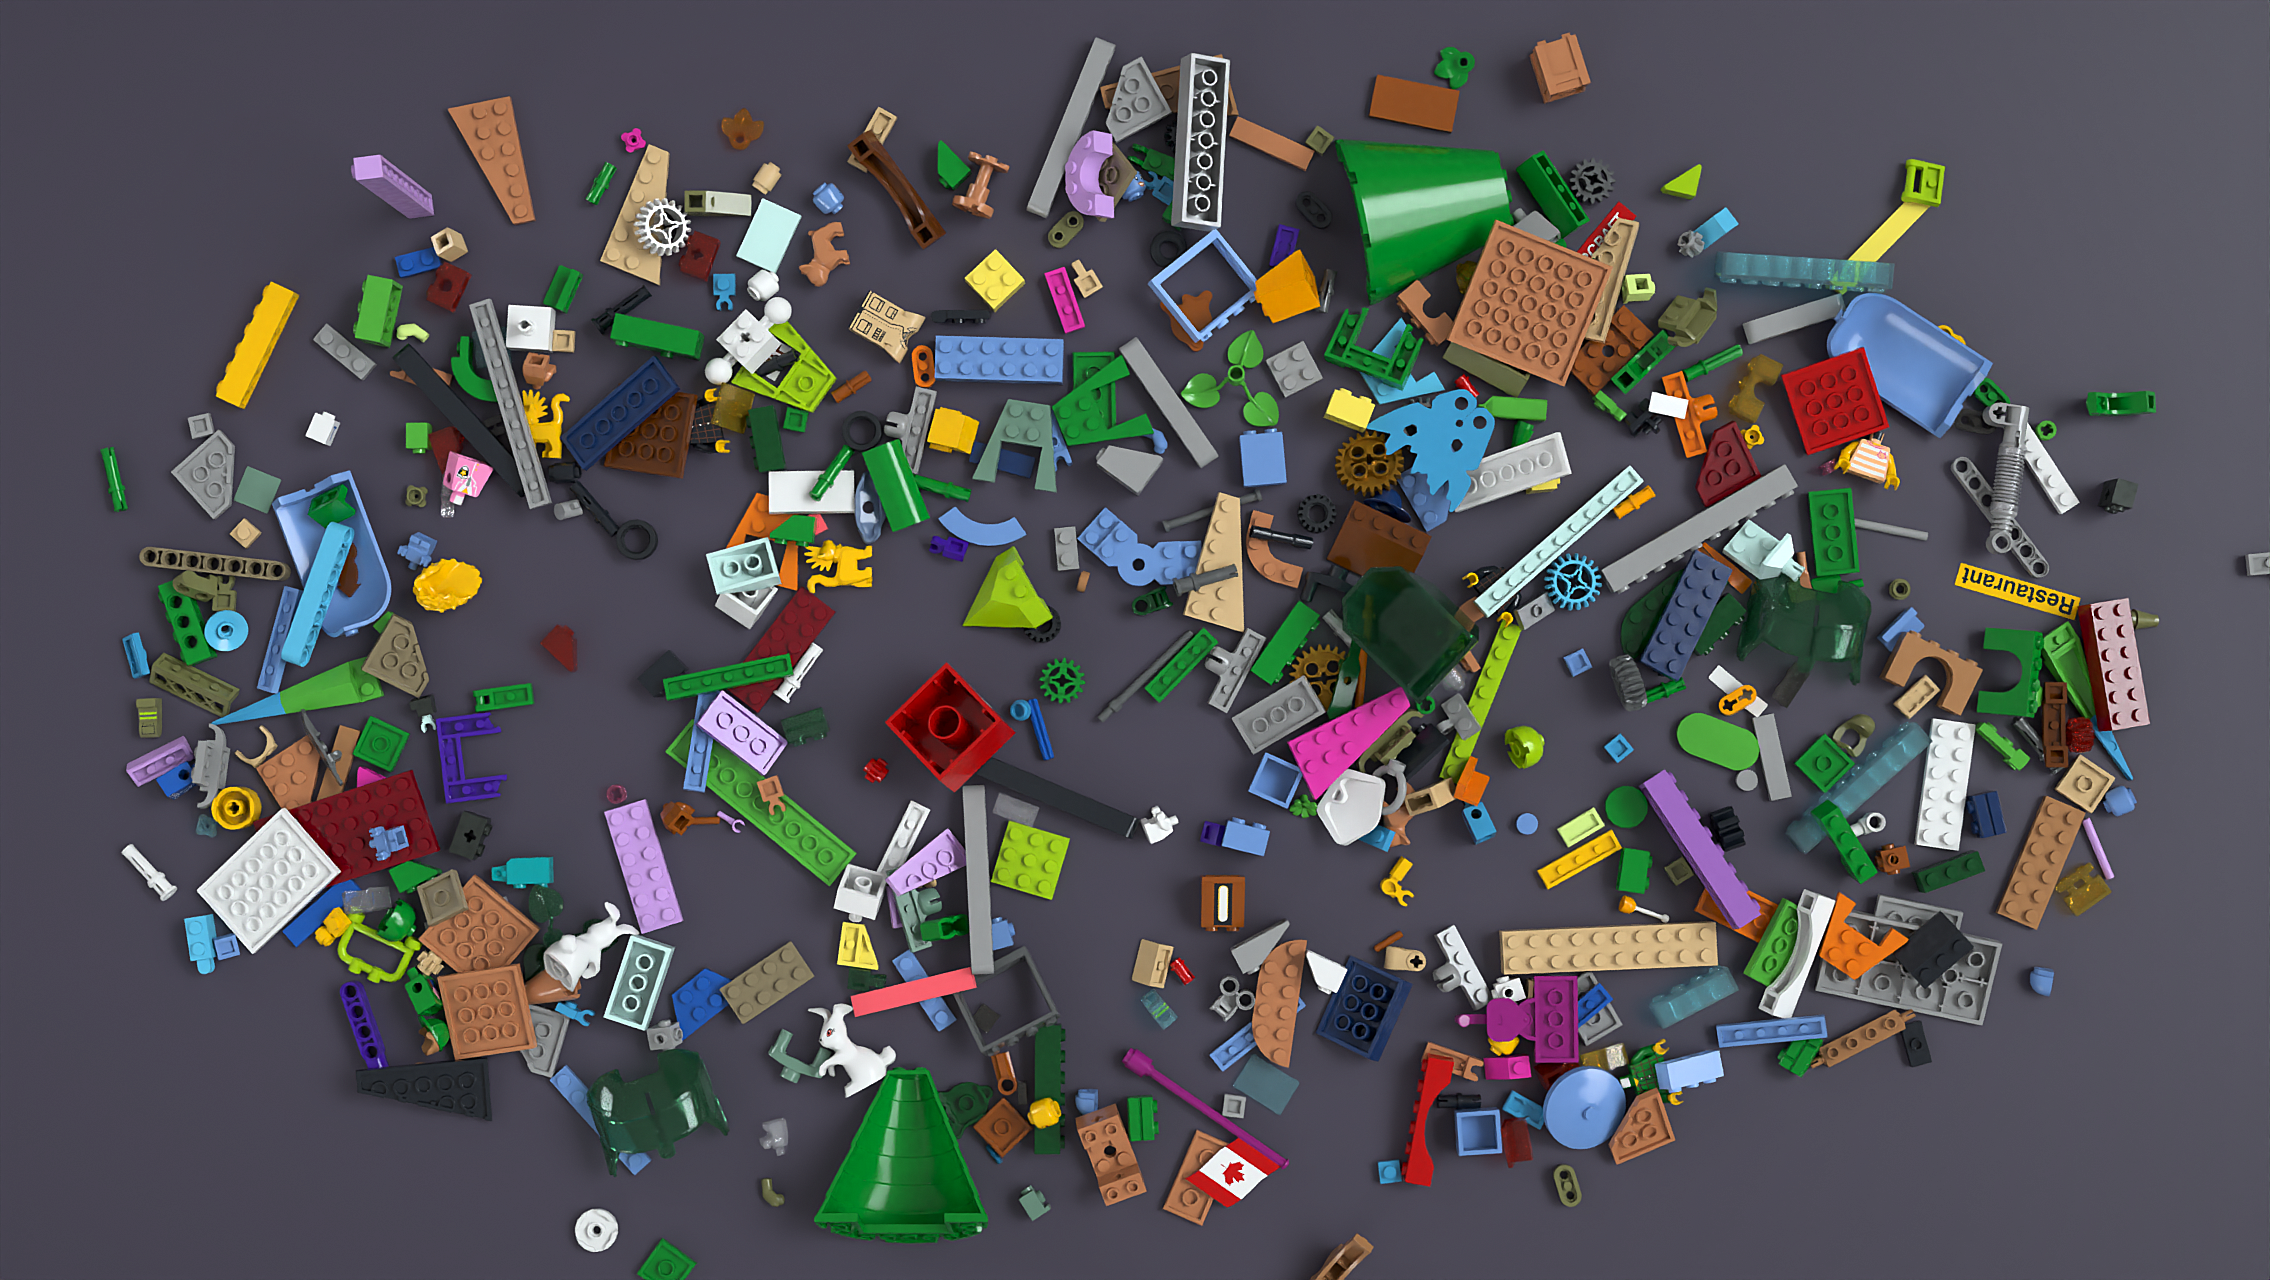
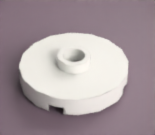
(588, 1237)

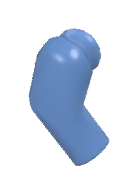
(1159, 441)

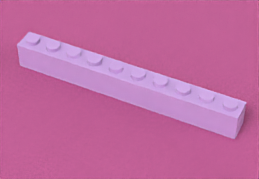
(392, 186)

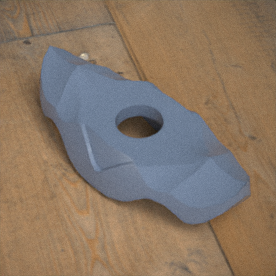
(868, 524)

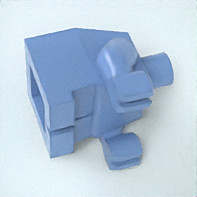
(418, 550)
(387, 840)

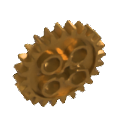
(1371, 480)
(1320, 659)

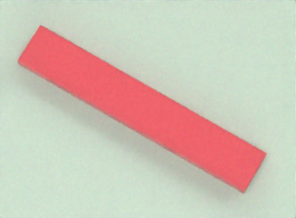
(913, 991)

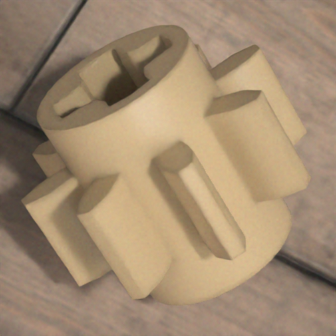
(429, 963)

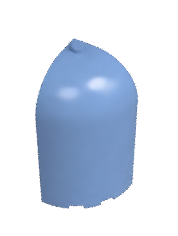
(1911, 359)
(304, 538)

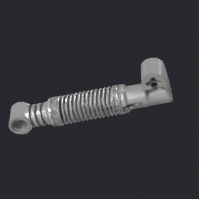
(2009, 472)

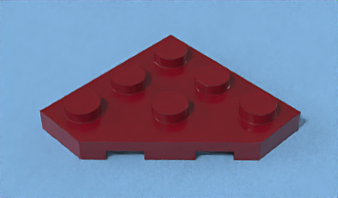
(1726, 465)

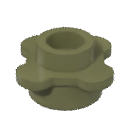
(412, 491)

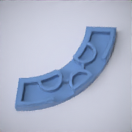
(981, 533)

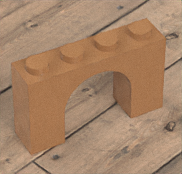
(1960, 673)

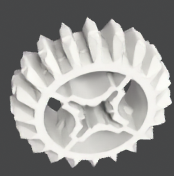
(659, 219)

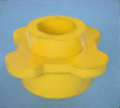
(1754, 430)

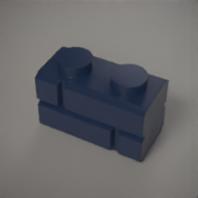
(1986, 814)

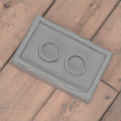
(1602, 1022)

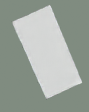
(1668, 405)

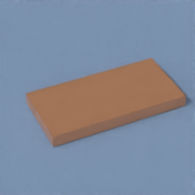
(1184, 1197)

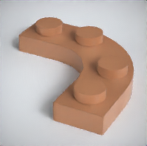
(1264, 561)

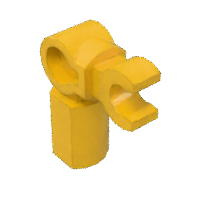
(1390, 885)

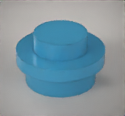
(1020, 710)

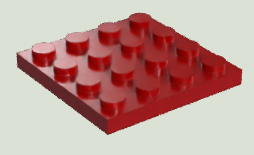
(1835, 400)

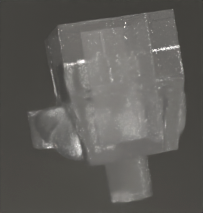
(776, 1135)

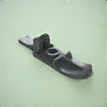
(328, 759)

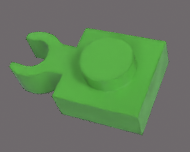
(1603, 403)

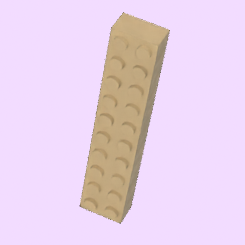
(1608, 947)

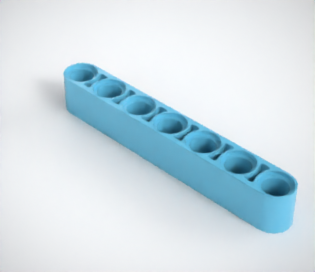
(317, 594)

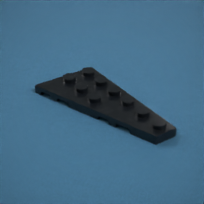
(444, 1085)

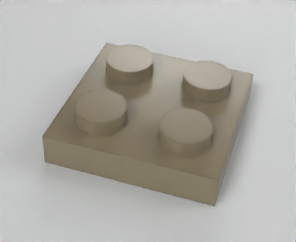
(442, 898)

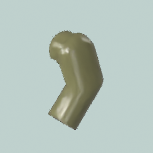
(769, 1195)

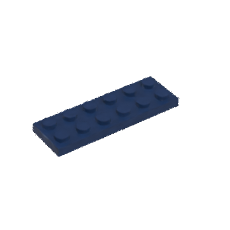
(620, 413)
(1685, 615)

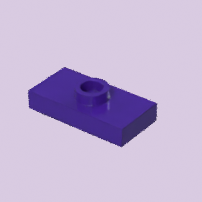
(1284, 244)

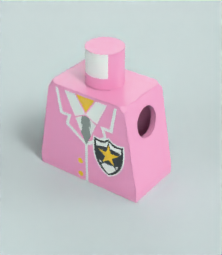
(465, 476)

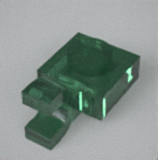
(862, 979)

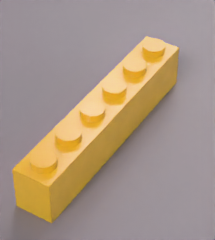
(257, 345)

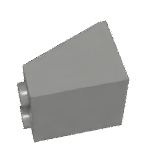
(1128, 466)

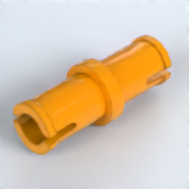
(1633, 502)

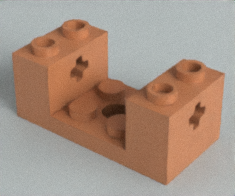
(1116, 1173)

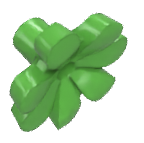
(1303, 807)

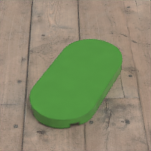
(1717, 741)

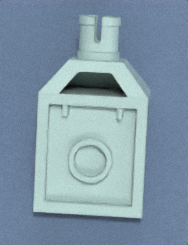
(1763, 553)

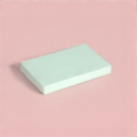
(769, 236)

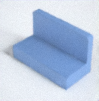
(1903, 623)

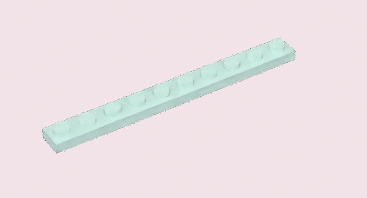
(1558, 541)

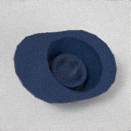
(1388, 504)

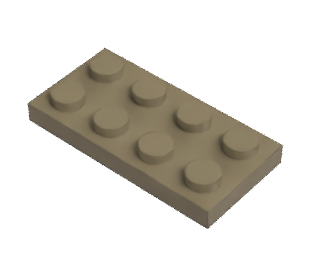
(766, 982)

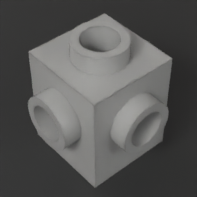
(664, 1035)

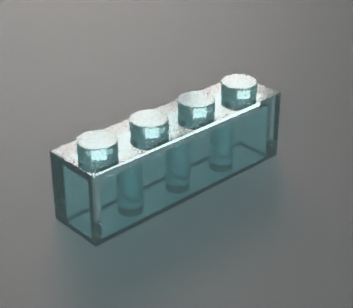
(1694, 996)

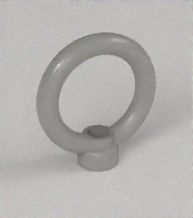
(1395, 769)

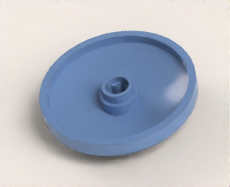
(1584, 1107)

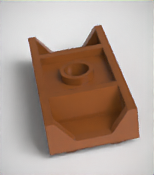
(1624, 336)

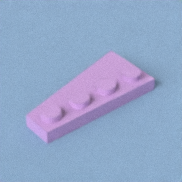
(933, 861)

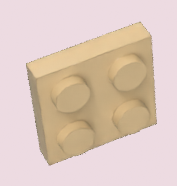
(2084, 783)

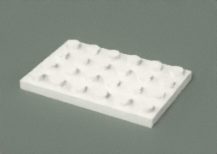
(268, 880)

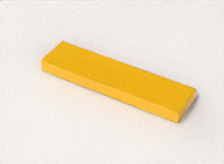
(1579, 859)

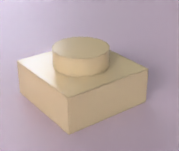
(245, 533)

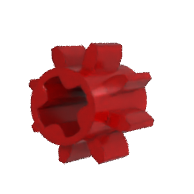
(876, 770)

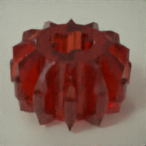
(2079, 735)

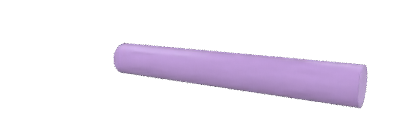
(2097, 848)

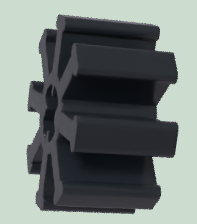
(1727, 828)

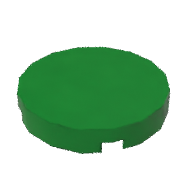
(1626, 807)

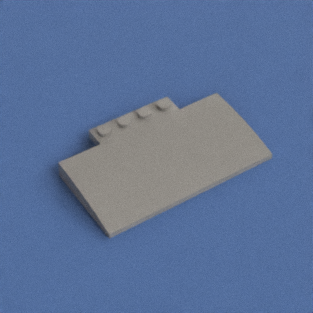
(1956, 995)

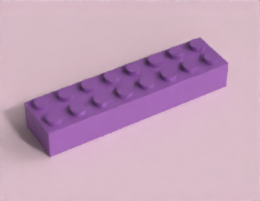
(1700, 850)

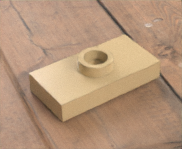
(1916, 696)

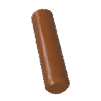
(706, 820)
(1388, 941)

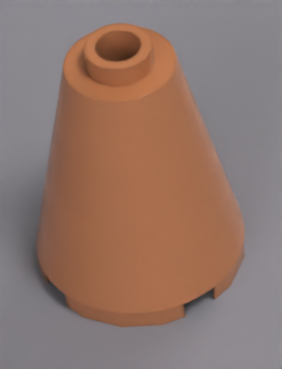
(546, 989)

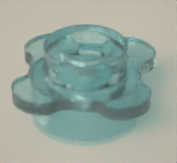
(201, 826)

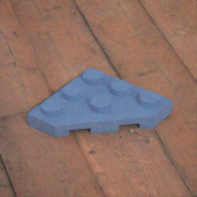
(1430, 508)

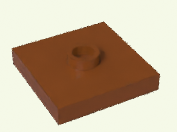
(1002, 1127)

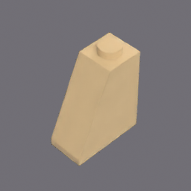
(1430, 797)

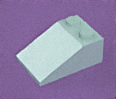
(744, 567)

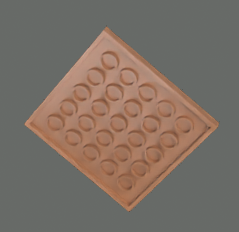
(1529, 303)

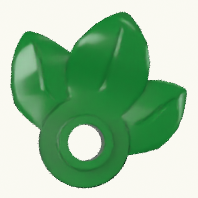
(1452, 67)

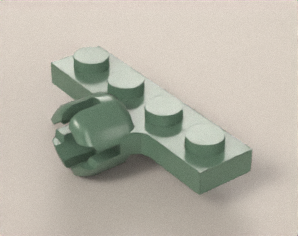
(913, 909)

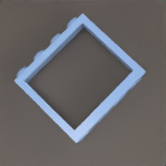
(1234, 261)

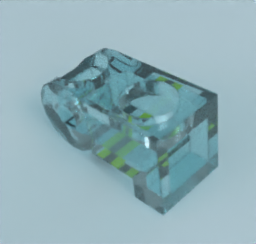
(1159, 1009)

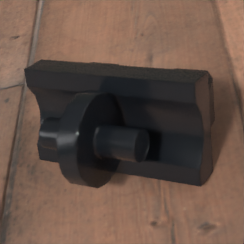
(1646, 422)

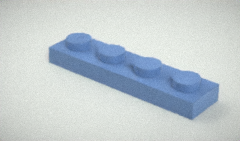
(936, 1007)

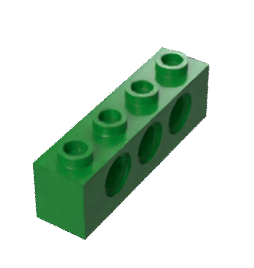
(202, 651)

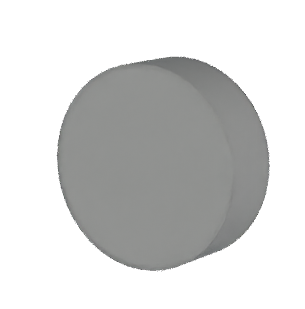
(1746, 780)

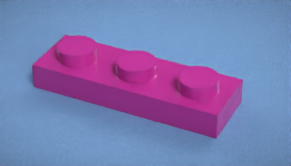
(1064, 300)

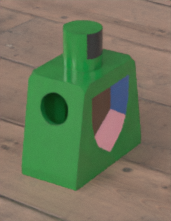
(423, 993)

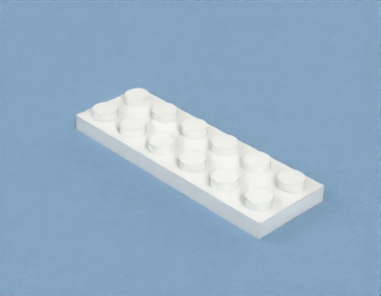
(1516, 470)
(1945, 784)

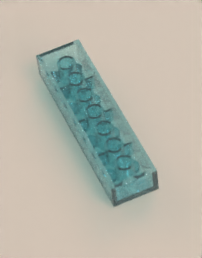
(1805, 270)

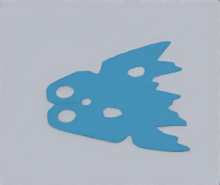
(1434, 438)

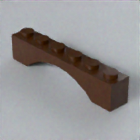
(917, 215)

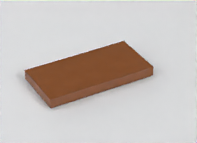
(1414, 103)

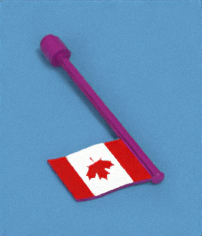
(1234, 1167)

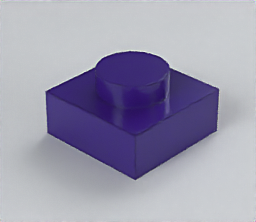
(1212, 833)

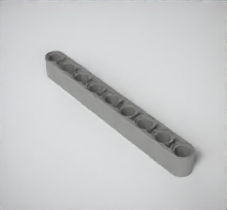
(1071, 127)
(978, 879)

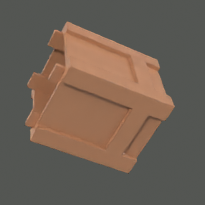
(1559, 68)

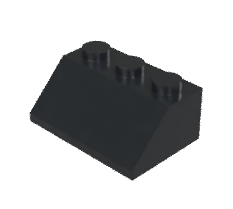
(1423, 748)
(1933, 949)

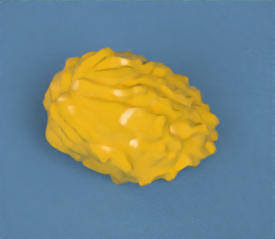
(446, 585)

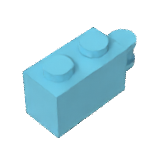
(200, 936)

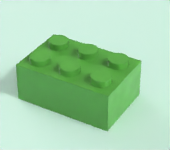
(378, 311)

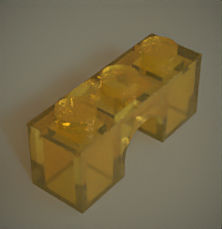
(1745, 404)

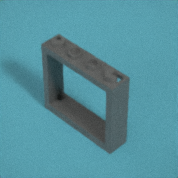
(1000, 966)

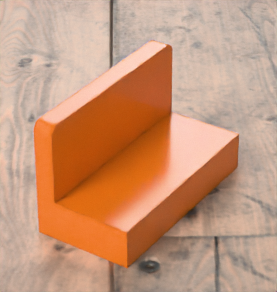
(1471, 784)

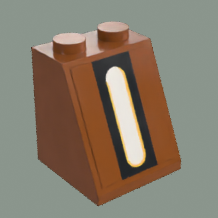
(1222, 902)

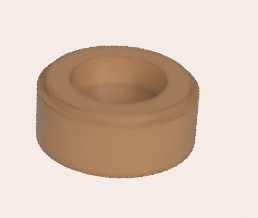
(1083, 580)

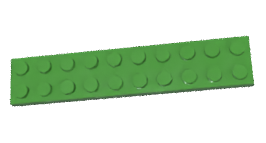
(791, 829)

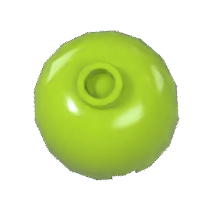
(1525, 746)

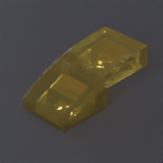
(1607, 1057)

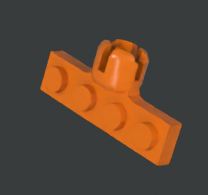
(1689, 427)

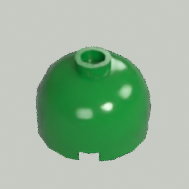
(397, 922)

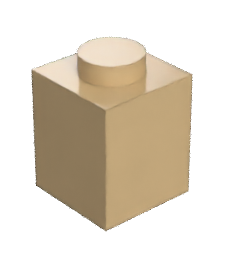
(449, 244)

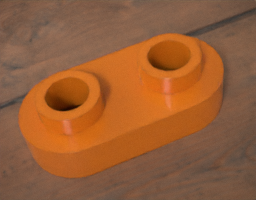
(923, 367)

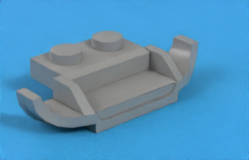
(211, 766)

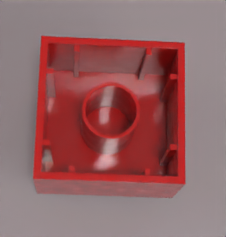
(950, 727)

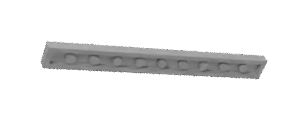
(510, 404)

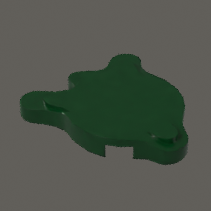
(965, 1105)

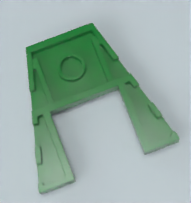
(1081, 418)

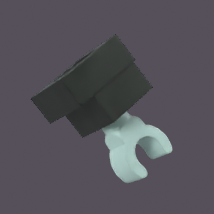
(425, 706)

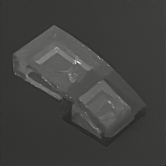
(366, 901)

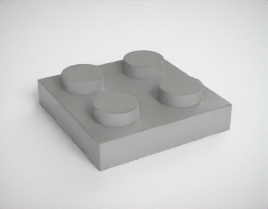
(1294, 369)

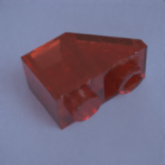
(1550, 1072)

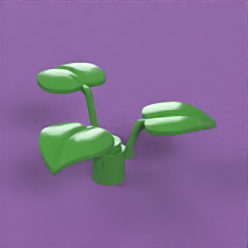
(1245, 352)

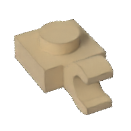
(1087, 281)

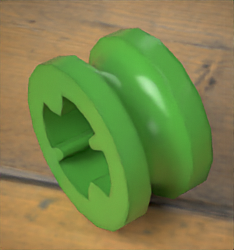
(2050, 435)

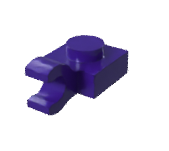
(951, 548)

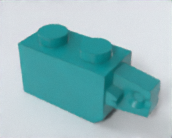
(525, 871)

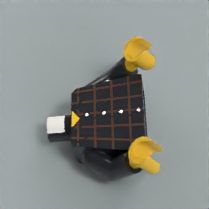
(704, 435)
(1484, 578)

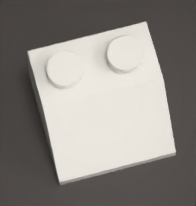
(746, 606)
(1325, 972)

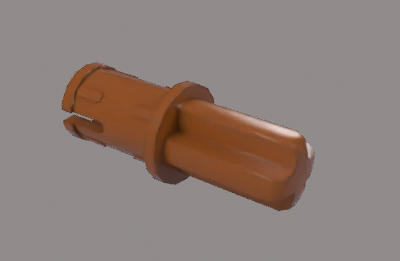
(851, 386)

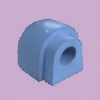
(2041, 980)
(1087, 1100)

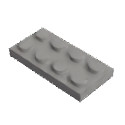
(1278, 714)

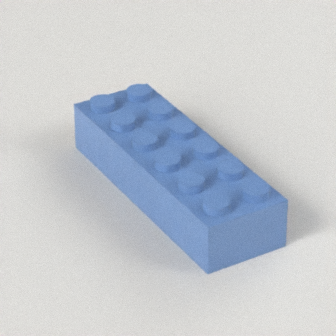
(999, 360)

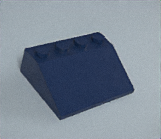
(1364, 1009)

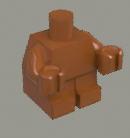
(677, 817)

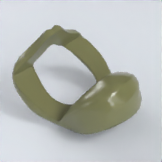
(1862, 725)

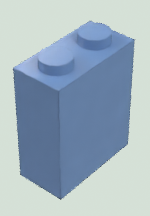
(1262, 458)

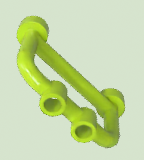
(375, 973)

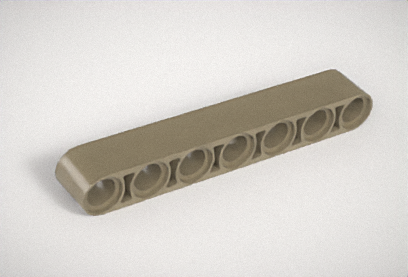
(205, 564)

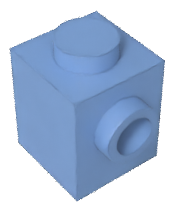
(1002, 933)

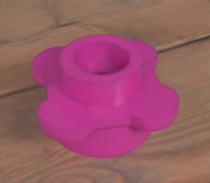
(631, 146)

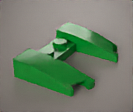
(1391, 371)

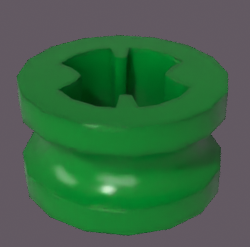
(1431, 706)

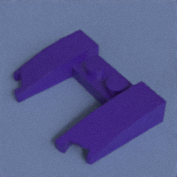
(449, 734)

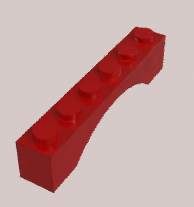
(1436, 1077)

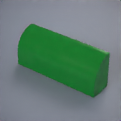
(895, 485)

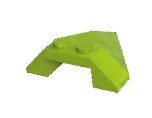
(1007, 597)

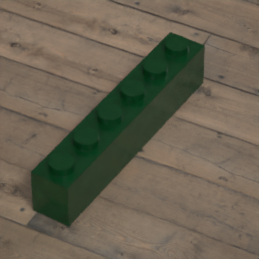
(1048, 1084)

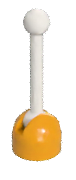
(1628, 905)

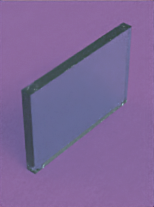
(1266, 1084)

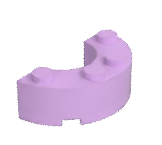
(1083, 175)

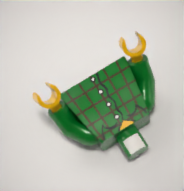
(1643, 1072)

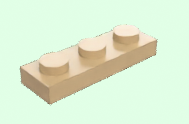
(881, 126)

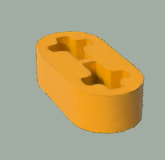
(1740, 704)

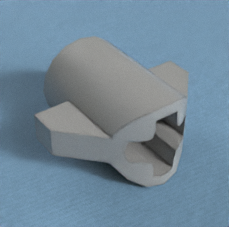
(568, 509)

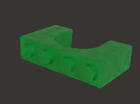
(2021, 699)

